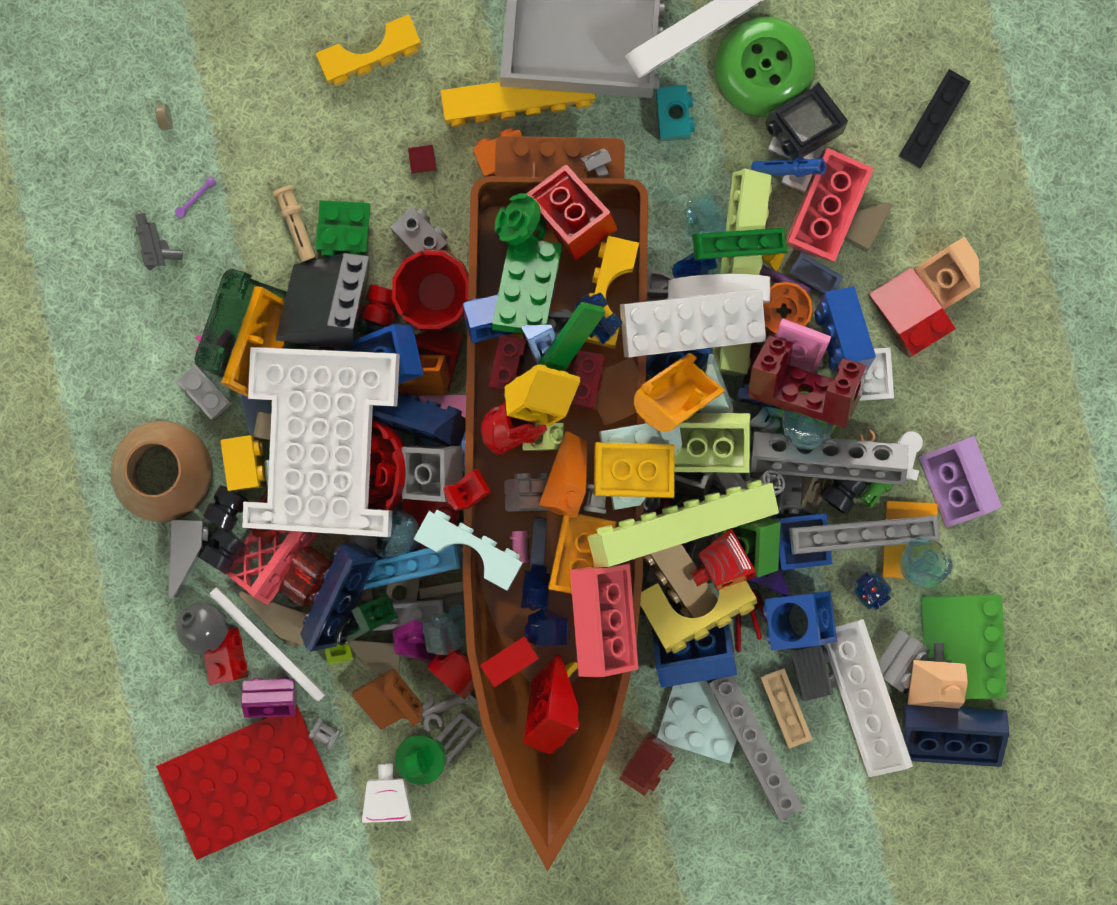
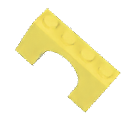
(677, 630)

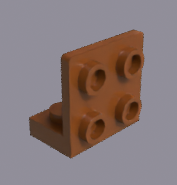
(389, 700)

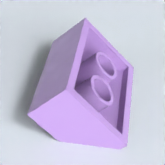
(960, 482)

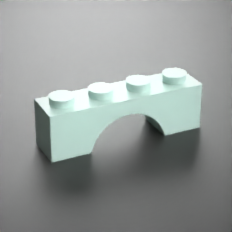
(498, 565)

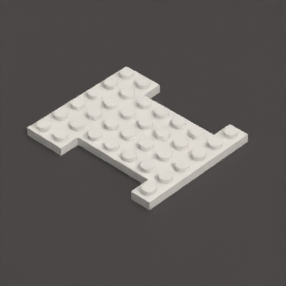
(321, 438)

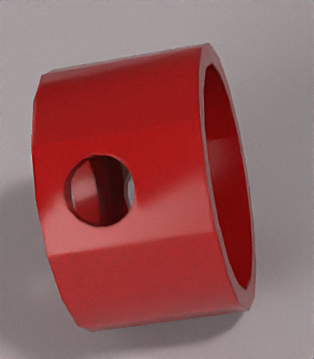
(454, 672)

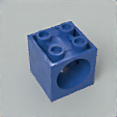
(820, 620)

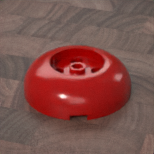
(386, 468)

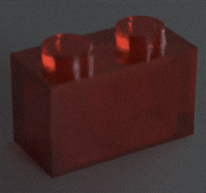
(647, 763)

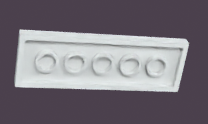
(692, 323)
(867, 700)

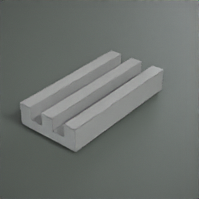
(468, 721)

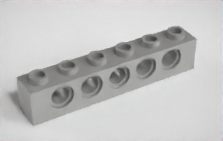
(833, 460)
(755, 746)

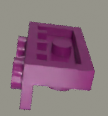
(410, 641)

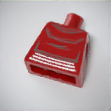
(723, 563)

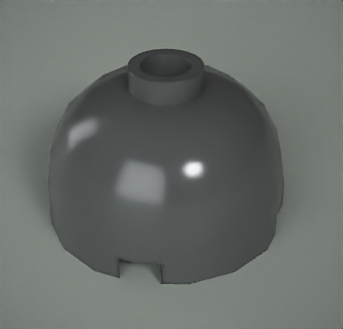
(201, 627)

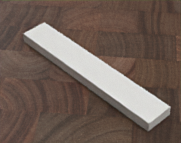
(268, 644)

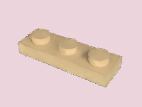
(786, 708)

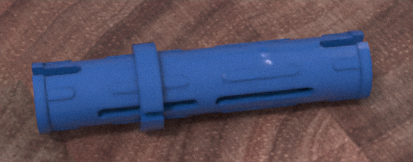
(797, 167)

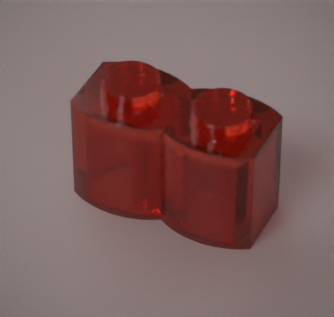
(305, 576)

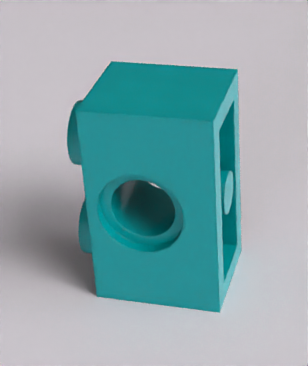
(669, 98)

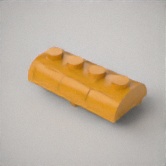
(257, 330)
(675, 394)

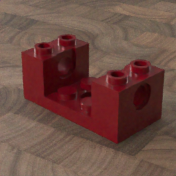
(515, 358)
(781, 385)

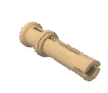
(291, 211)

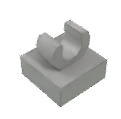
(596, 162)

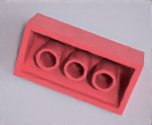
(829, 206)
(604, 620)

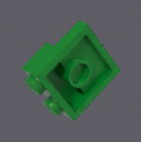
(342, 228)

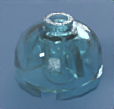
(805, 431)
(402, 536)
(925, 563)

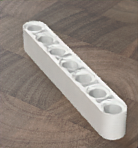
(686, 34)

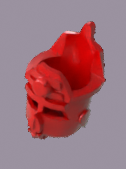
(503, 433)

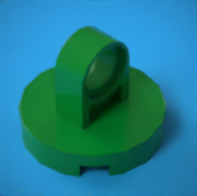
(520, 220)
(420, 759)

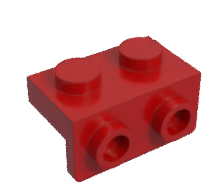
(227, 661)

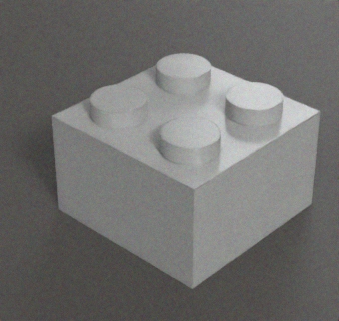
(430, 470)

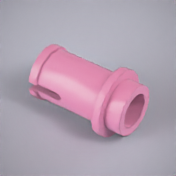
(520, 544)

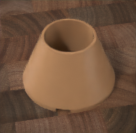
(192, 478)

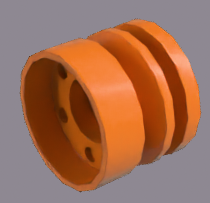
(795, 301)

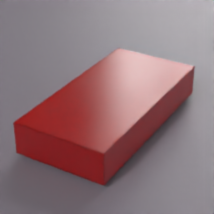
(509, 661)

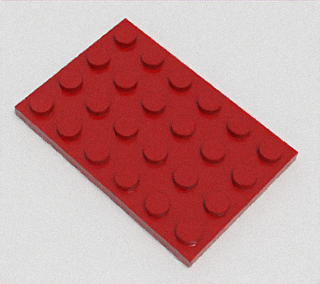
(246, 782)

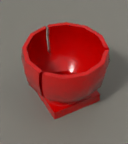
(430, 290)

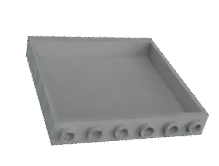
(578, 45)

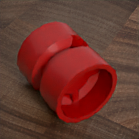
(380, 306)

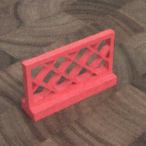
(272, 574)

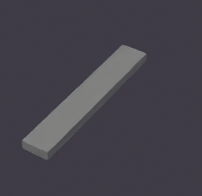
(862, 534)

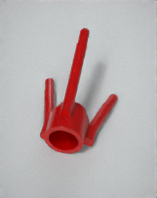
(754, 619)

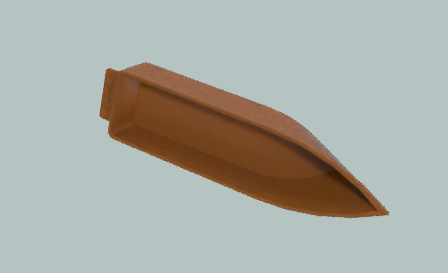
(543, 787)

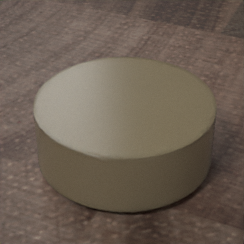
(163, 117)

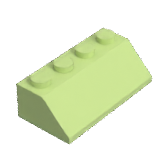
(714, 443)

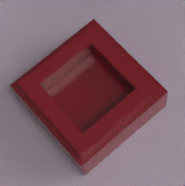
(422, 159)

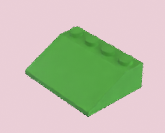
(971, 636)

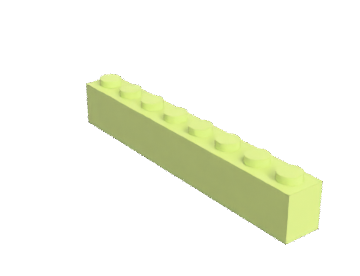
(745, 212)
(682, 524)

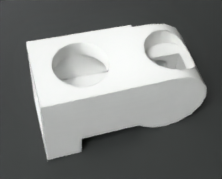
(914, 444)

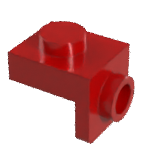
(467, 491)

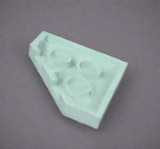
(638, 434)
(697, 722)

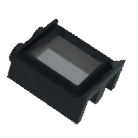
(806, 122)

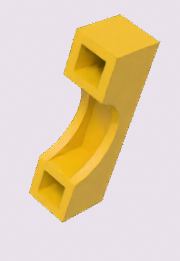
(398, 40)
(617, 260)

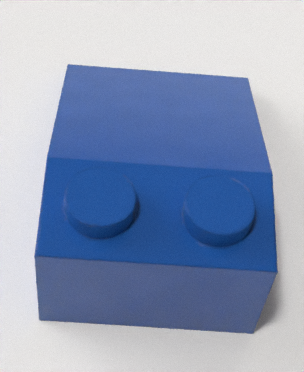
(397, 340)

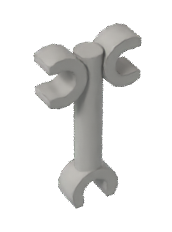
(430, 711)

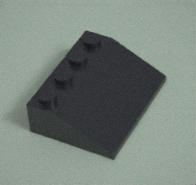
(325, 301)

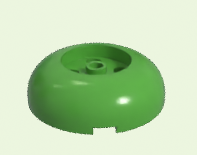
(735, 55)

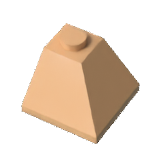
(951, 273)
(937, 684)

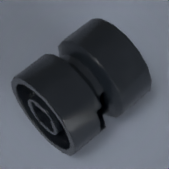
(842, 493)
(225, 508)
(221, 550)

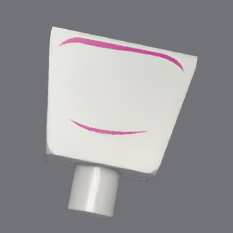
(386, 798)

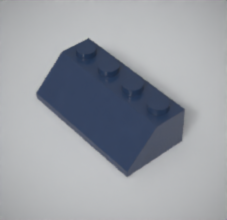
(423, 419)
(338, 595)
(955, 735)

